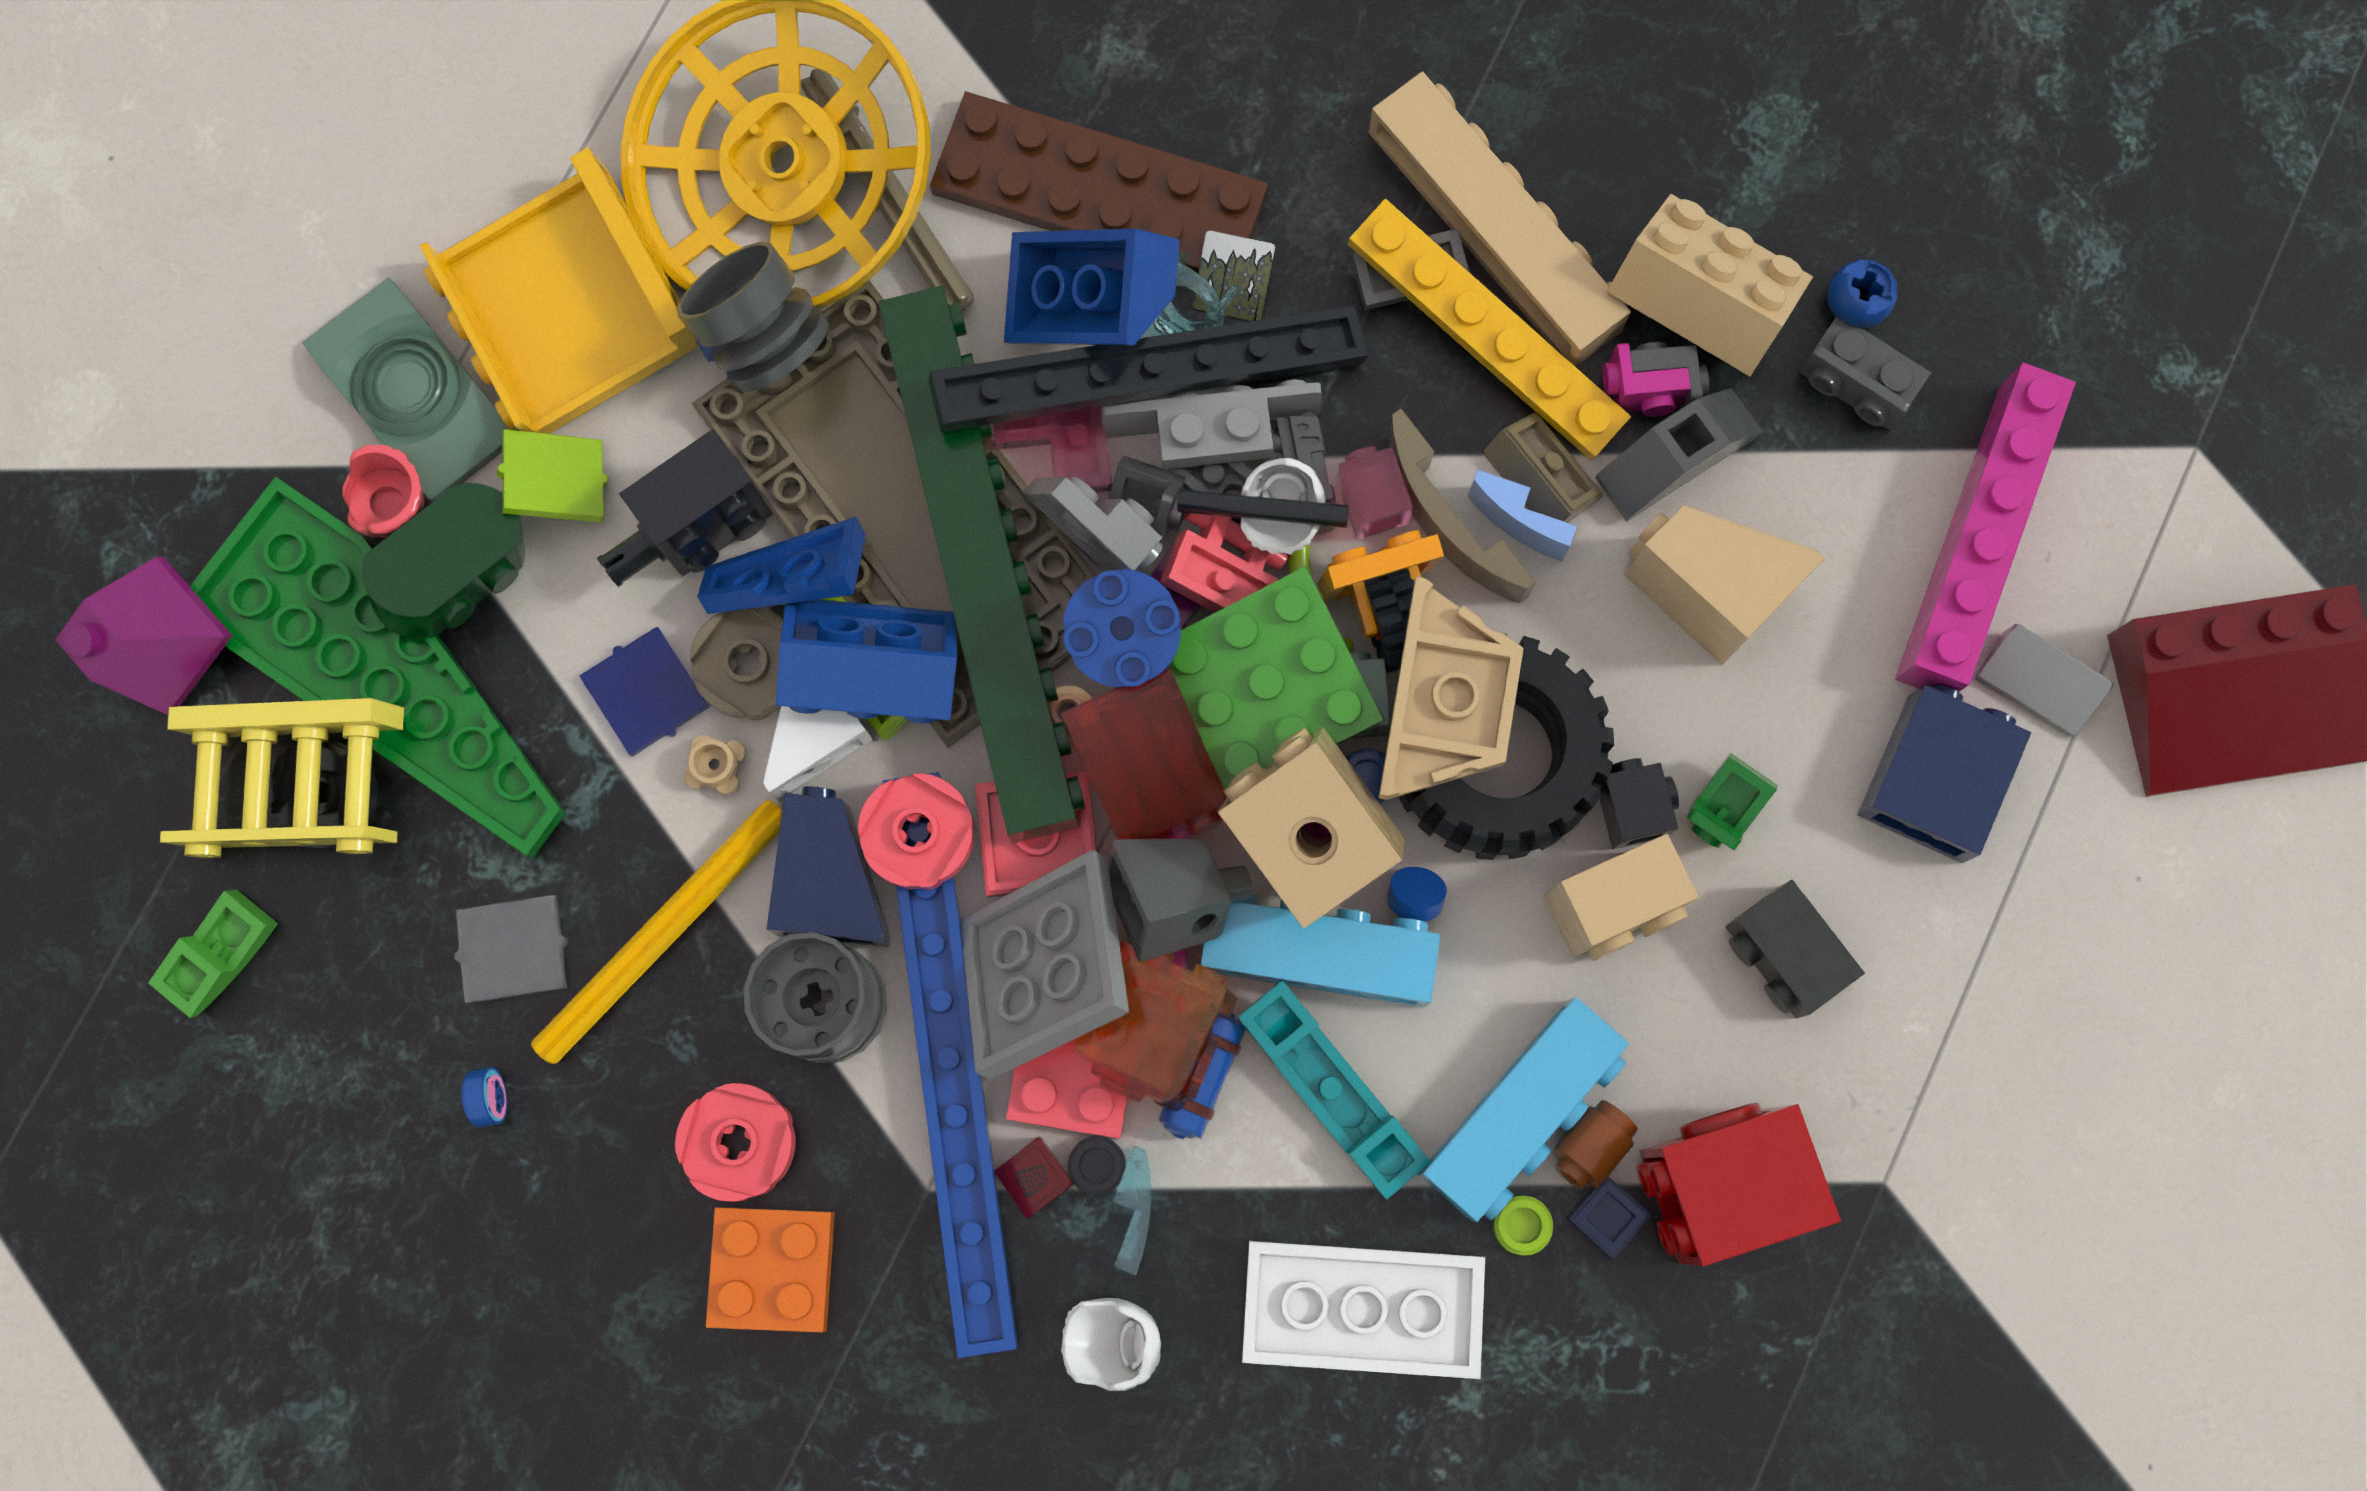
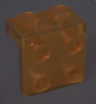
(1165, 1021)

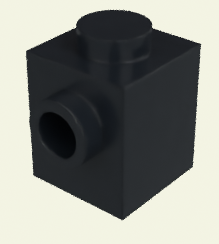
(1638, 803)

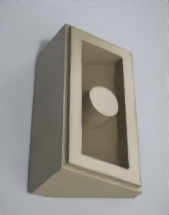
(1537, 459)

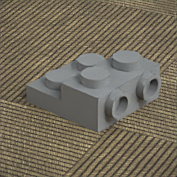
(1107, 531)

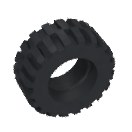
(1565, 795)

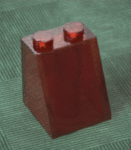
(1146, 760)

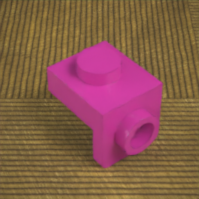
(1650, 391)

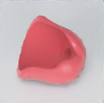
(381, 491)

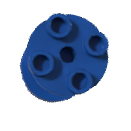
(1121, 628)

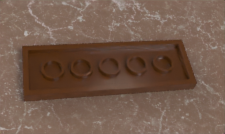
(1087, 179)

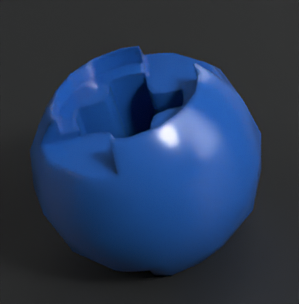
(1879, 287)

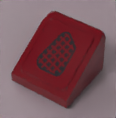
(1034, 1177)

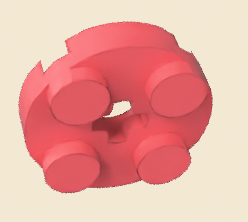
(908, 800)
(754, 1170)

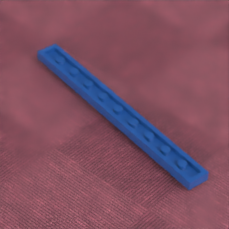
(956, 1116)

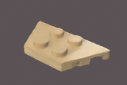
(1449, 697)

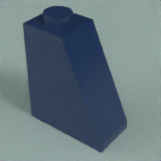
(823, 874)

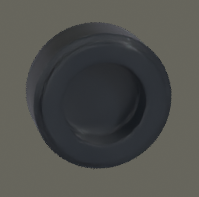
(1096, 1165)

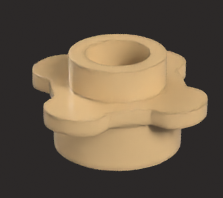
(706, 750)

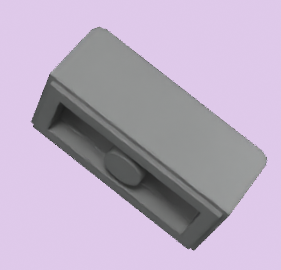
(2044, 679)

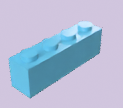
(1329, 955)
(1524, 1110)

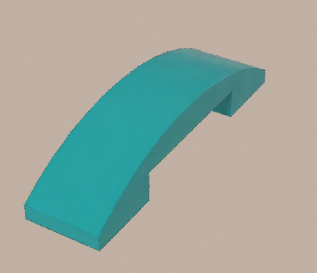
(1333, 1090)

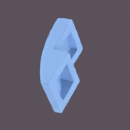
(1504, 504)

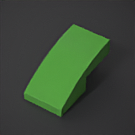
(216, 953)

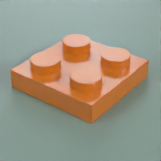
(770, 1269)

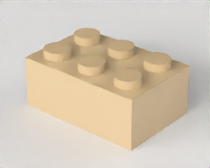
(1710, 283)

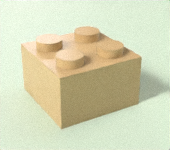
(1626, 893)

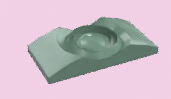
(409, 388)

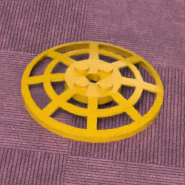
(761, 130)

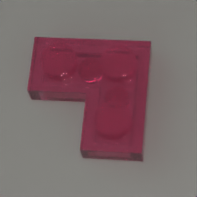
(1074, 439)

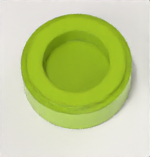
(1523, 1226)

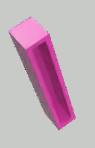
(1986, 529)

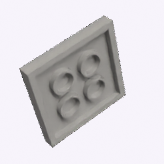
(1043, 965)

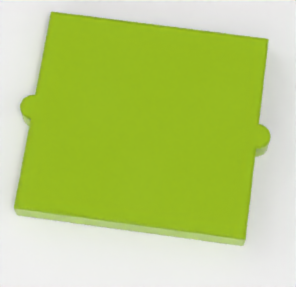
(552, 476)

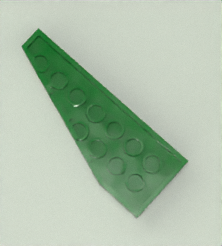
(302, 616)

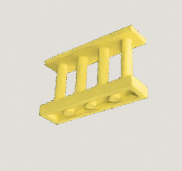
(259, 728)

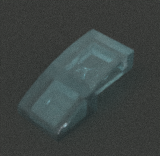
(1135, 1193)

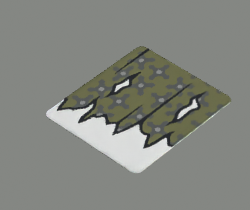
(1240, 262)

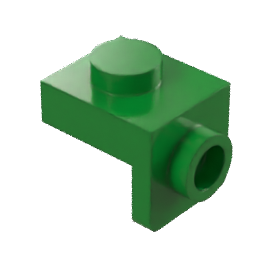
(1730, 803)

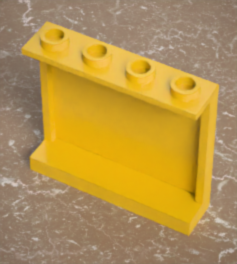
(561, 301)

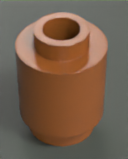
(1594, 1145)

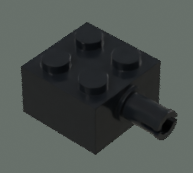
(688, 511)

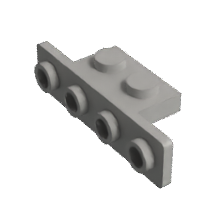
(1215, 425)

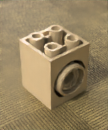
(1304, 786)

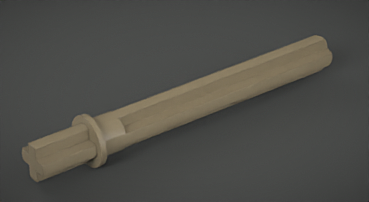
(920, 240)

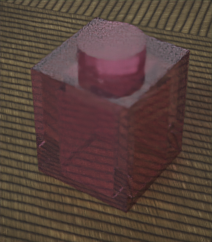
(1374, 491)

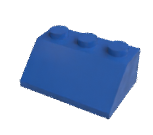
(1088, 285)
(867, 660)

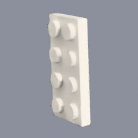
(1364, 1309)

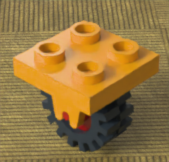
(1382, 588)

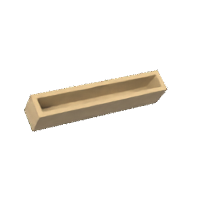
(1498, 218)

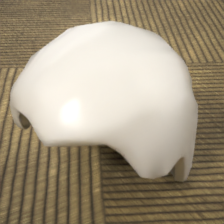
(1282, 480)
(1110, 1344)

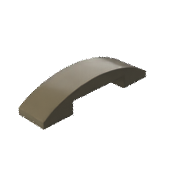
(1493, 568)

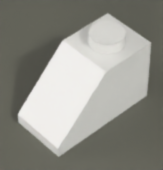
(810, 746)

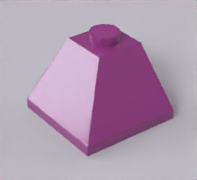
(145, 636)

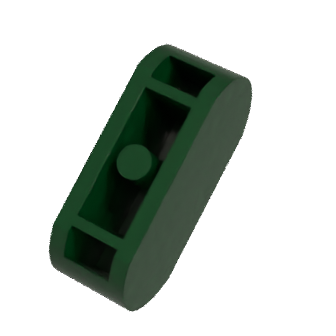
(444, 562)

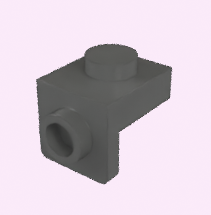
(1659, 356)

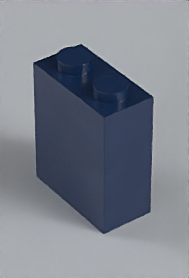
(1945, 772)

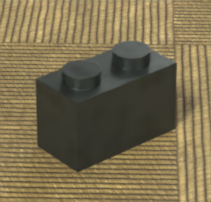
(1793, 951)

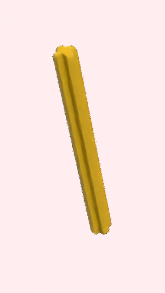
(658, 933)

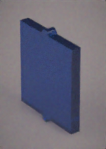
(644, 691)

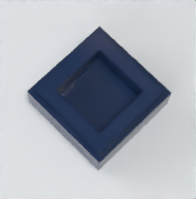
(1609, 1217)

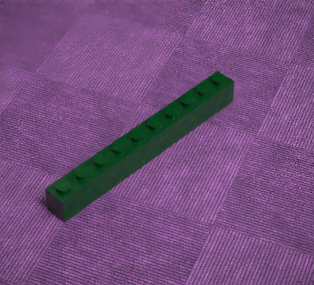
(982, 578)

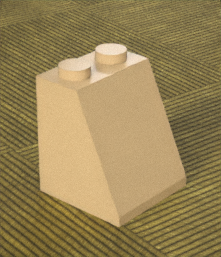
(1717, 575)

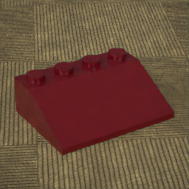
(2245, 689)

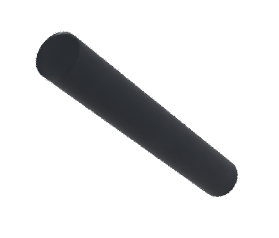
(1263, 508)

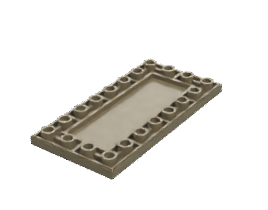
(840, 447)

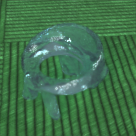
(1172, 322)

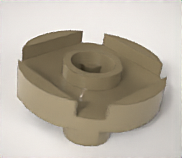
(715, 668)

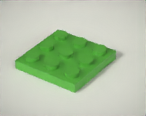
(1268, 672)

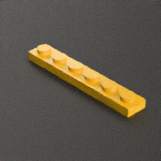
(1488, 329)

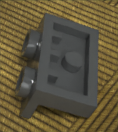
(1864, 374)

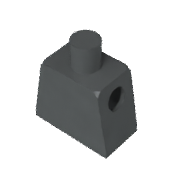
(1171, 893)

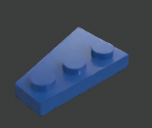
(786, 572)

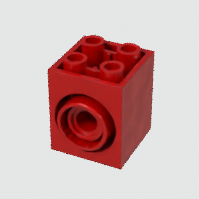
(1736, 1184)

